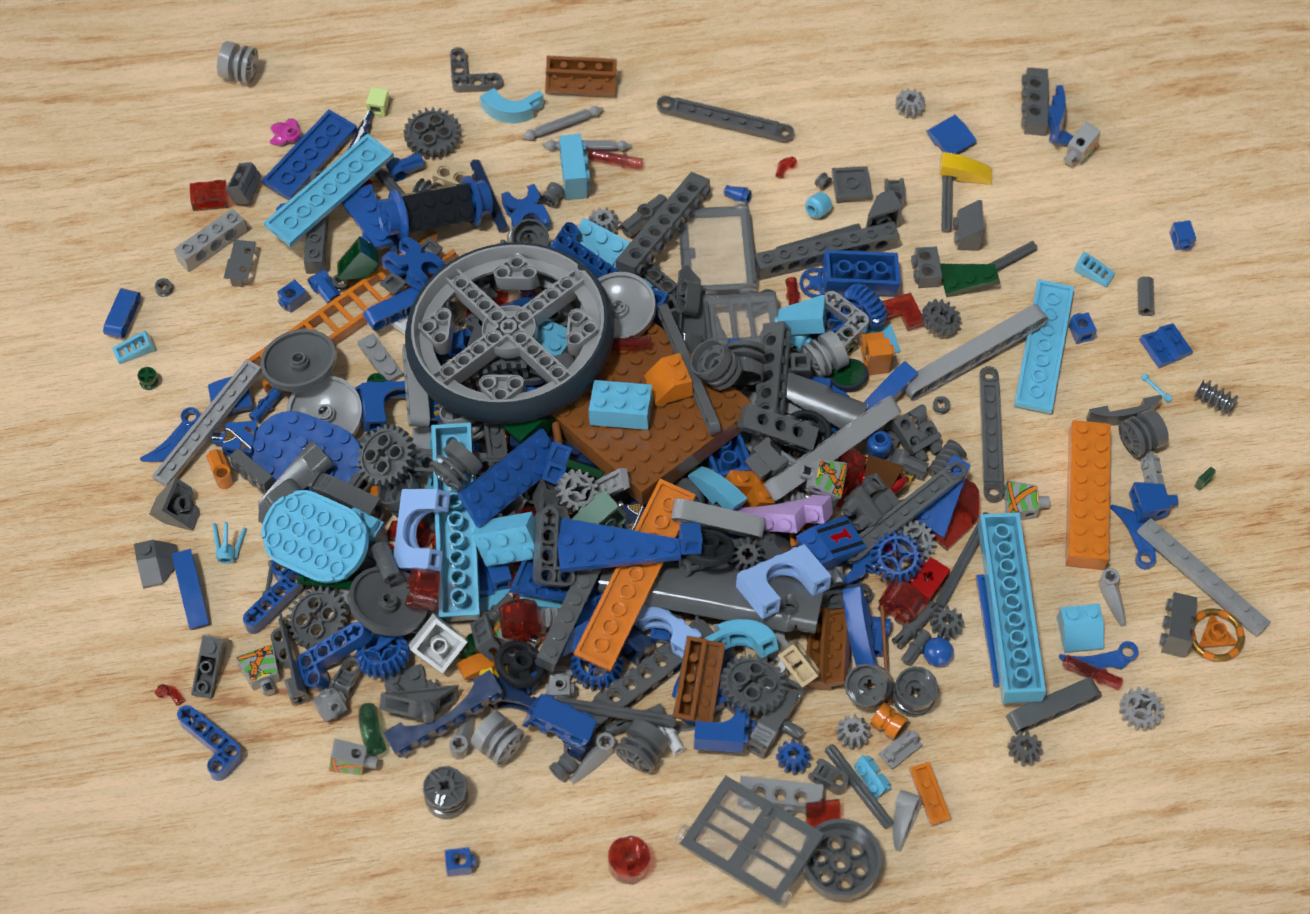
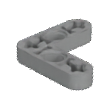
(849, 319)

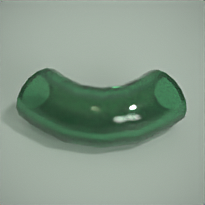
(370, 729)

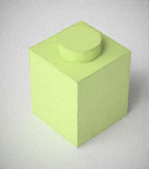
(378, 101)

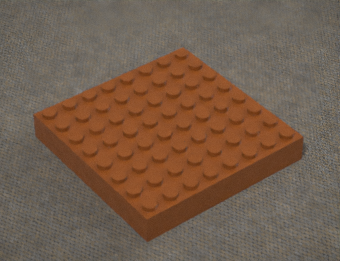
(676, 430)

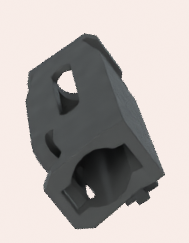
(346, 493)
(776, 721)

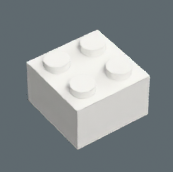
(437, 643)

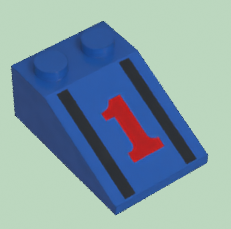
(832, 542)

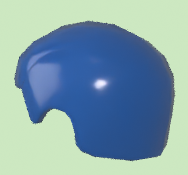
(938, 652)

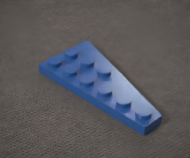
(601, 546)
(525, 585)

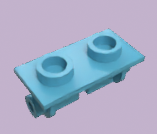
(868, 771)

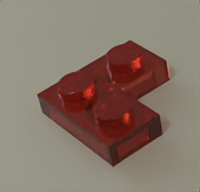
(905, 308)

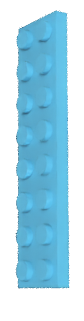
(328, 190)
(1044, 348)

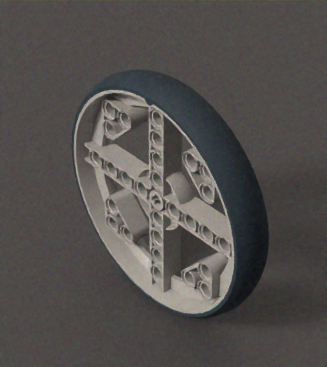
(509, 333)

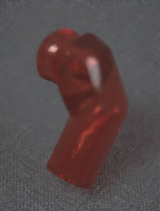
(784, 165)
(172, 691)

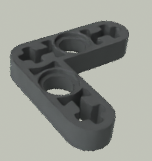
(463, 77)

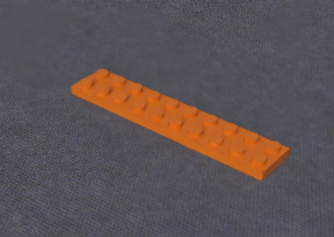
(629, 585)

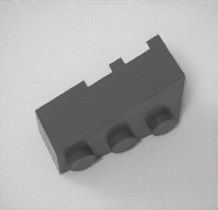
(1178, 624)

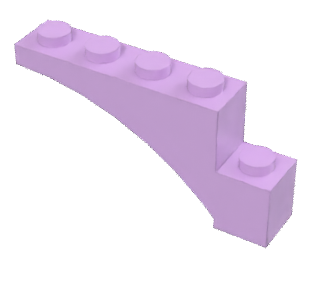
(793, 515)

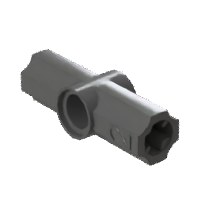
(637, 220)

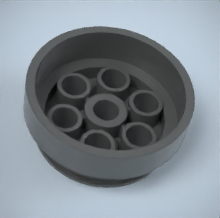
(849, 836)

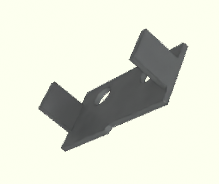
(238, 260)

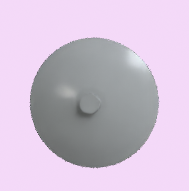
(631, 303)
(330, 401)

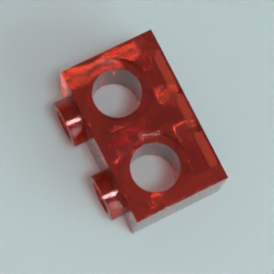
(205, 197)

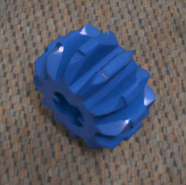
(786, 752)

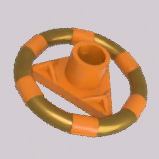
(1217, 635)

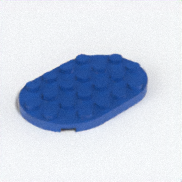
(288, 433)

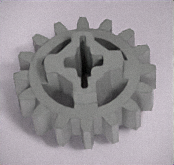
(578, 482)
(922, 535)
(1139, 701)

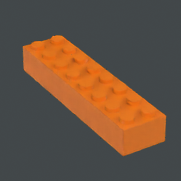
(1088, 495)

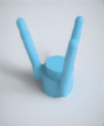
(226, 553)

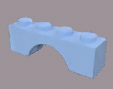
(662, 618)

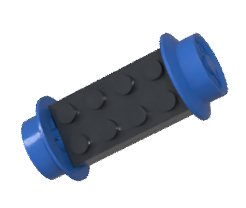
(434, 207)

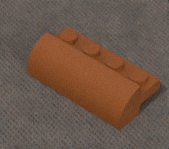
(581, 76)
(829, 649)
(698, 679)

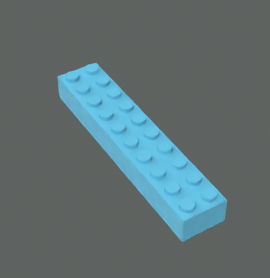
(460, 567)
(1011, 608)

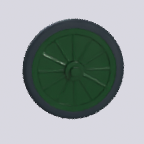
(850, 376)

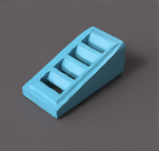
(1085, 271)
(136, 352)

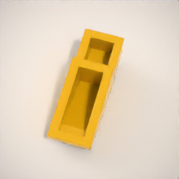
(965, 169)

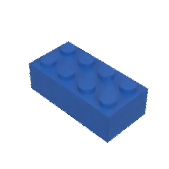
(873, 269)
(729, 457)

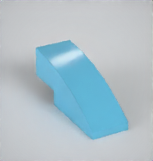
(717, 489)

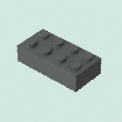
(251, 471)

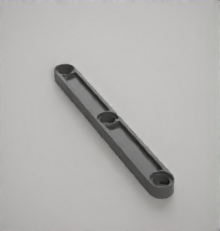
(678, 346)

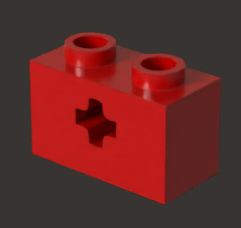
(935, 573)

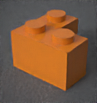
(876, 352)
(751, 487)

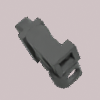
(914, 438)
(869, 509)

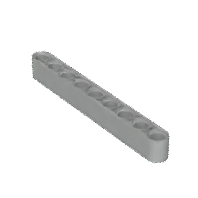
(976, 351)
(834, 446)

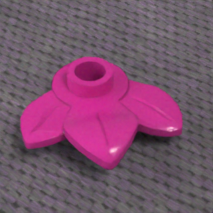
(285, 132)

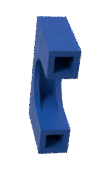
(376, 394)
(722, 736)

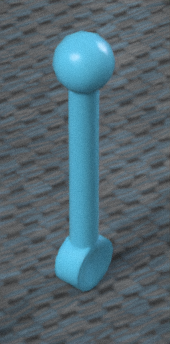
(1167, 398)

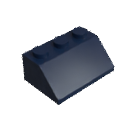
(637, 646)

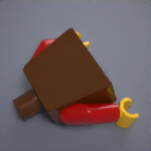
(888, 472)

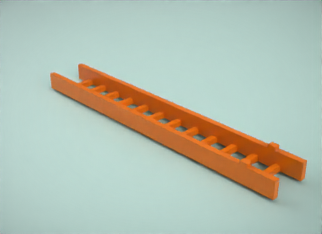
(351, 294)

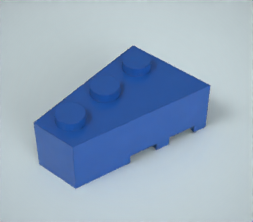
(560, 719)

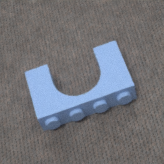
(413, 507)
(796, 563)

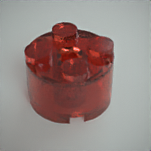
(423, 588)
(901, 601)
(519, 619)
(627, 848)

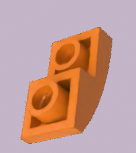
(474, 664)

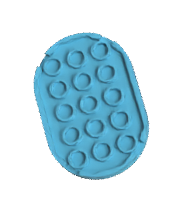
(315, 536)

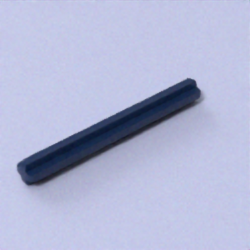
(497, 214)

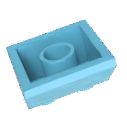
(1081, 628)

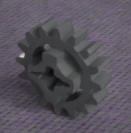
(941, 317)

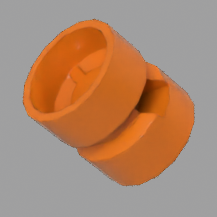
(889, 721)

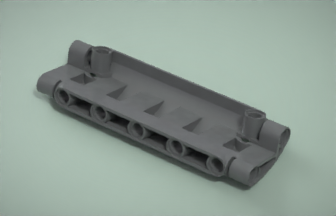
(715, 595)

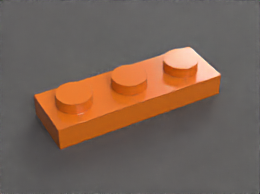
(930, 792)

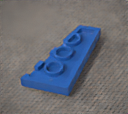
(363, 209)
(940, 513)

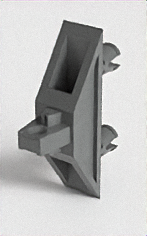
(419, 702)

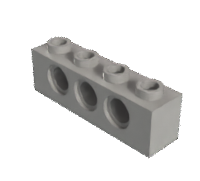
(210, 240)
(789, 789)

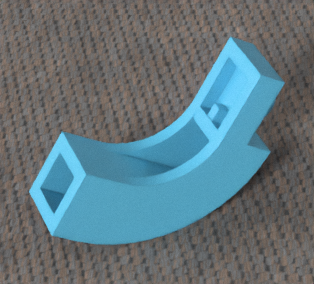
(510, 111)
(746, 633)

